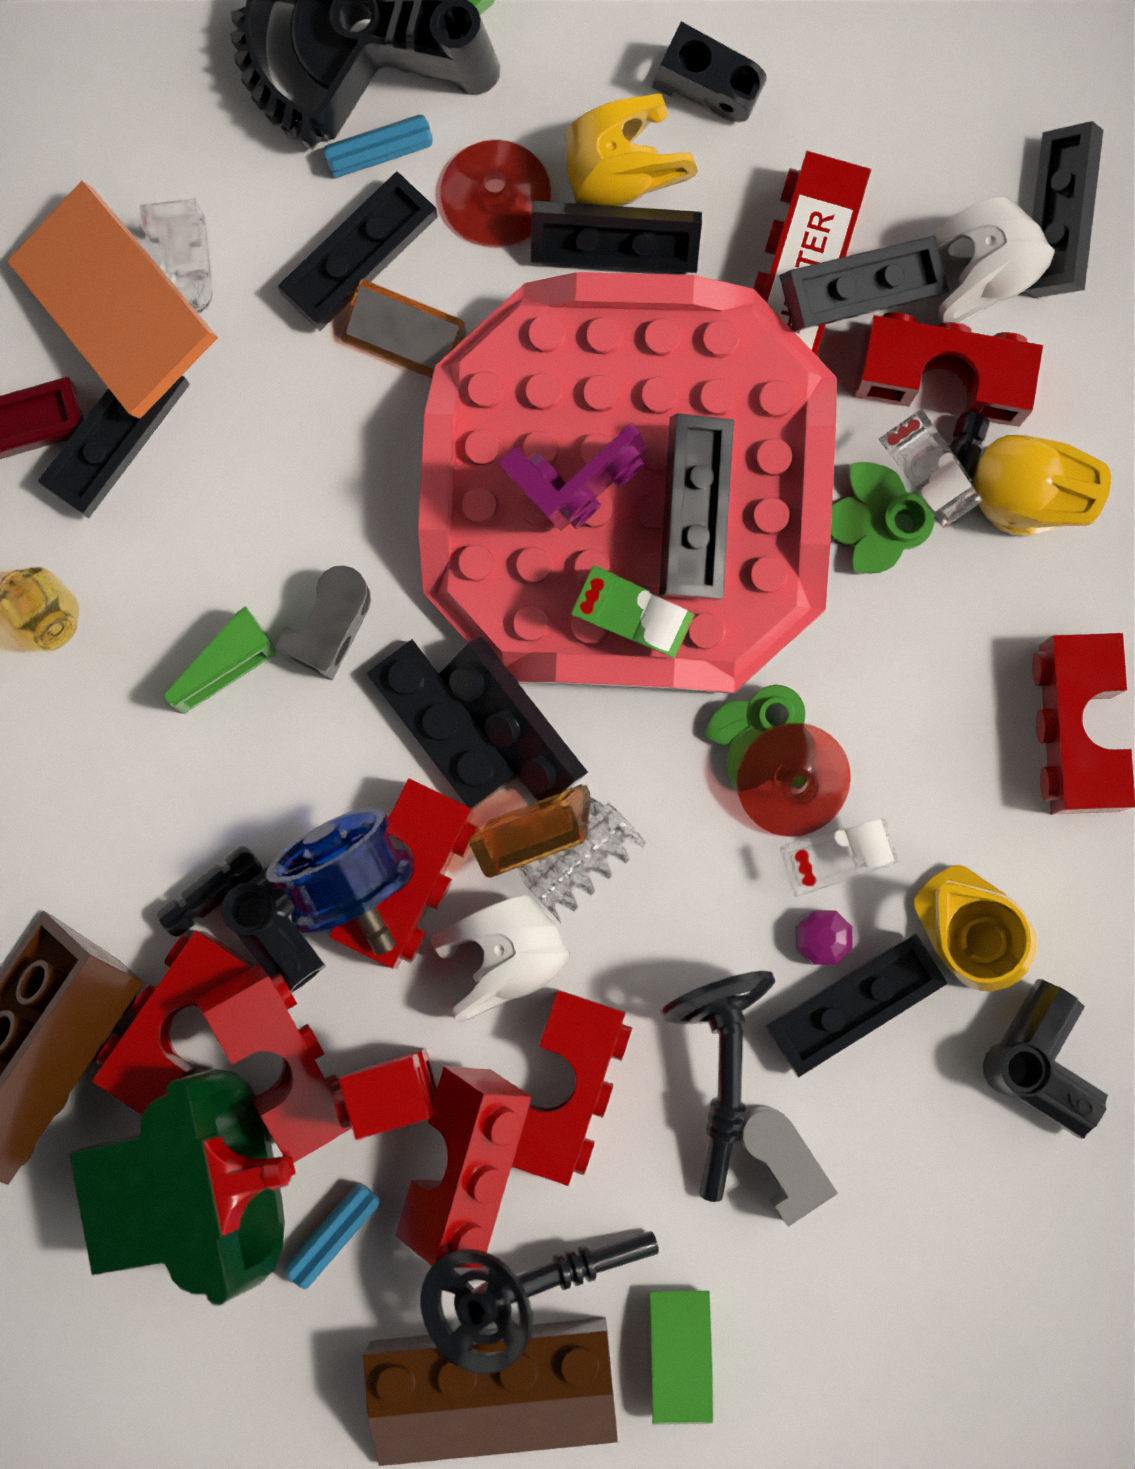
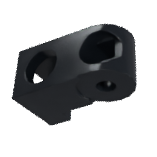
(710, 74)

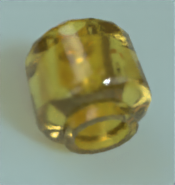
(37, 609)

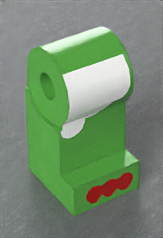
(632, 612)

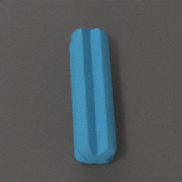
(378, 145)
(332, 1235)

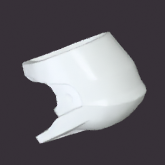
(1005, 254)
(519, 953)

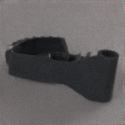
(410, 35)

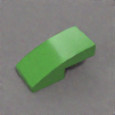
(681, 1357)

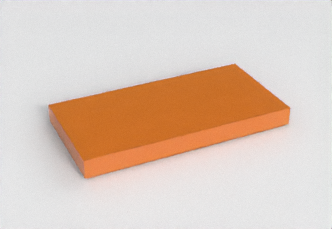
(111, 300)

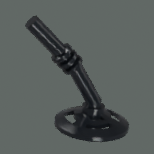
(722, 1010)
(502, 1287)

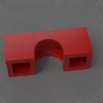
(995, 369)
(1079, 772)
(434, 832)
(253, 1017)
(588, 1037)
(143, 1061)
(386, 1095)
(481, 1128)

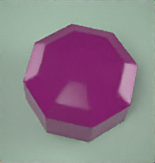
(823, 937)

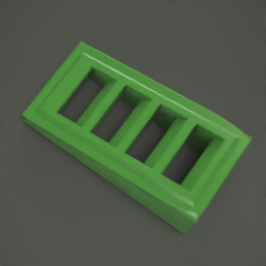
(229, 656)

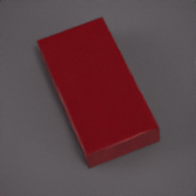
(38, 416)

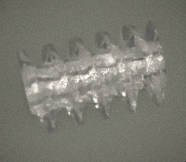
(572, 867)

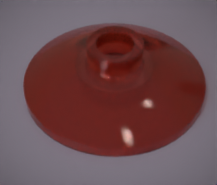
(489, 216)
(772, 765)

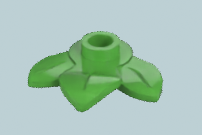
(870, 514)
(744, 720)

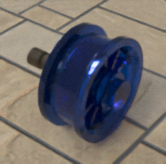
(343, 875)

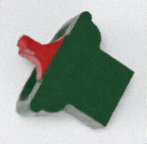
(188, 1190)

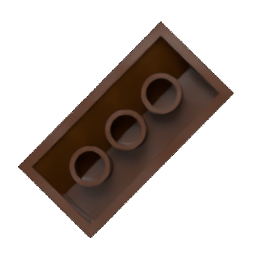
(55, 1014)
(546, 1400)

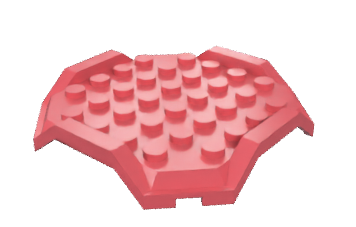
(564, 377)

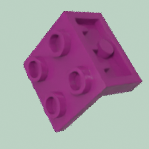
(576, 499)

